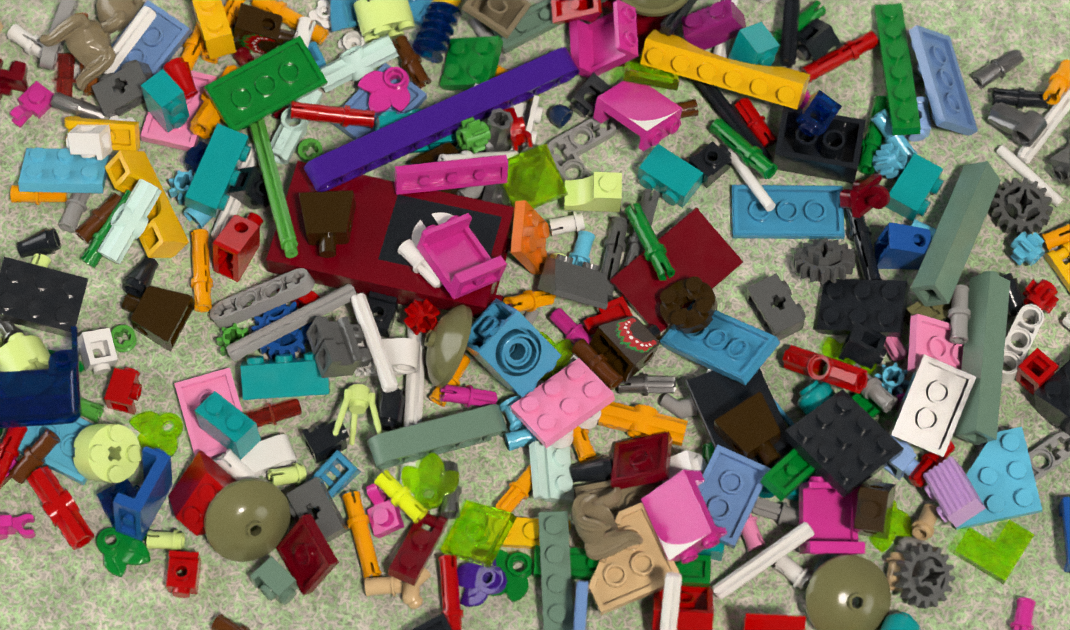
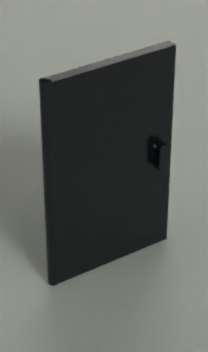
(718, 394)

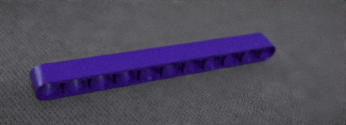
(440, 120)

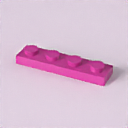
(451, 174)

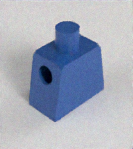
(901, 247)

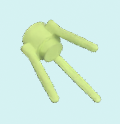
(357, 399)

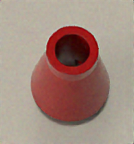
(180, 72)

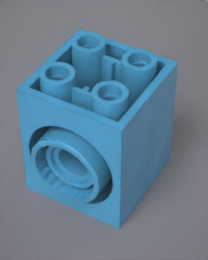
(511, 348)

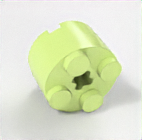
(383, 18)
(24, 354)
(107, 453)

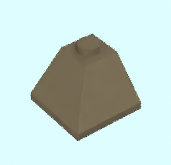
(498, 14)

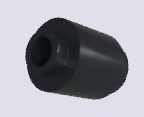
(390, 409)

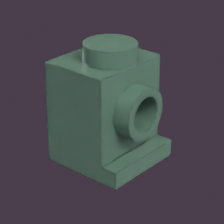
(275, 581)

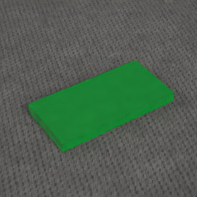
(265, 85)

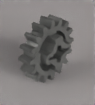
(1010, 210)
(824, 261)
(924, 576)

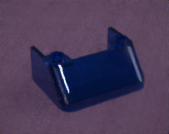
(43, 395)

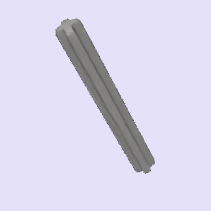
(290, 322)

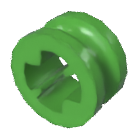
(305, 145)
(127, 345)

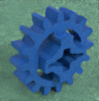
(295, 338)

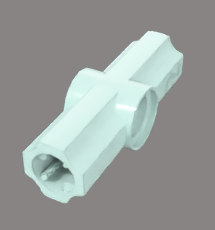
(358, 62)
(288, 137)
(129, 221)

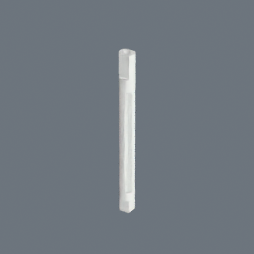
(414, 395)

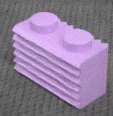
(953, 492)

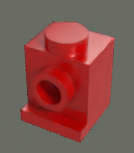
(1035, 371)
(123, 390)
(188, 584)

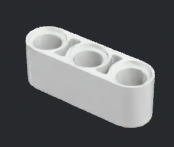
(1025, 335)
(402, 355)
(268, 454)

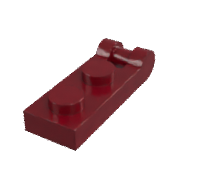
(417, 549)

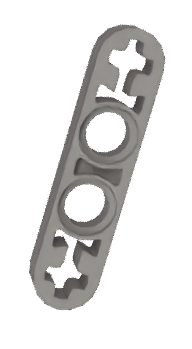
(49, 54)
(232, 309)

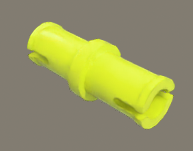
(401, 496)

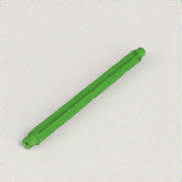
(274, 189)

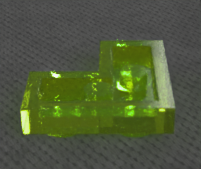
(996, 557)

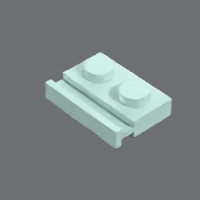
(551, 473)

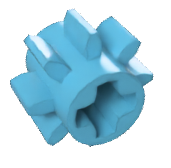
(890, 160)
(182, 180)
(1027, 248)
(893, 373)

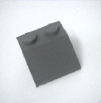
(574, 282)

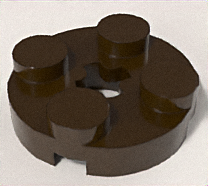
(688, 291)

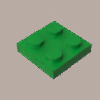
(471, 62)

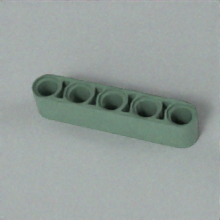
(437, 436)

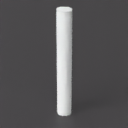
(1026, 172)
(752, 182)

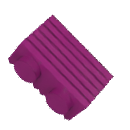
(713, 25)

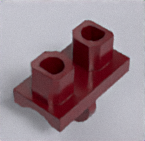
(13, 79)
(865, 196)

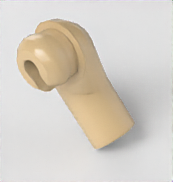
(411, 593)

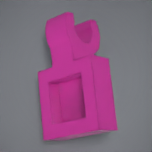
(33, 101)
(384, 516)
(10, 525)

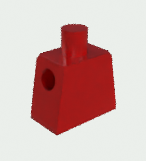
(236, 245)

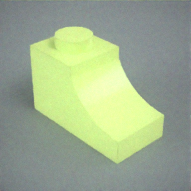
(594, 193)

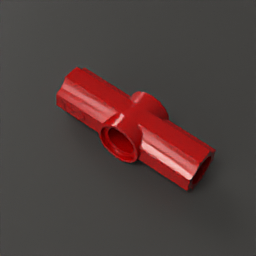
(837, 373)
(60, 507)

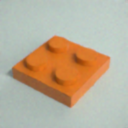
(529, 237)

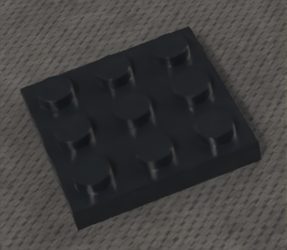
(843, 443)

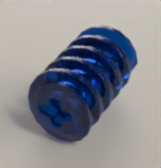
(436, 30)

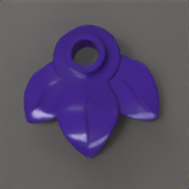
(476, 581)

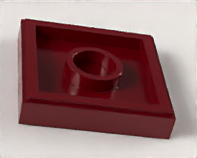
(641, 461)
(307, 554)

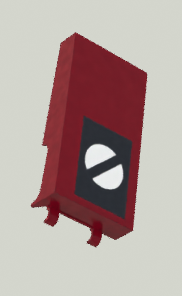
(379, 228)

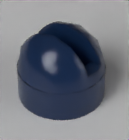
(558, 113)

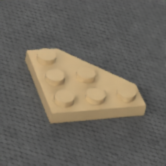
(633, 571)

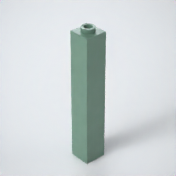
(956, 234)
(984, 356)

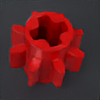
(1041, 294)
(421, 316)

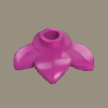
(383, 92)

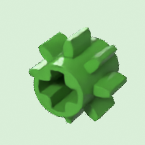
(473, 135)
(228, 336)

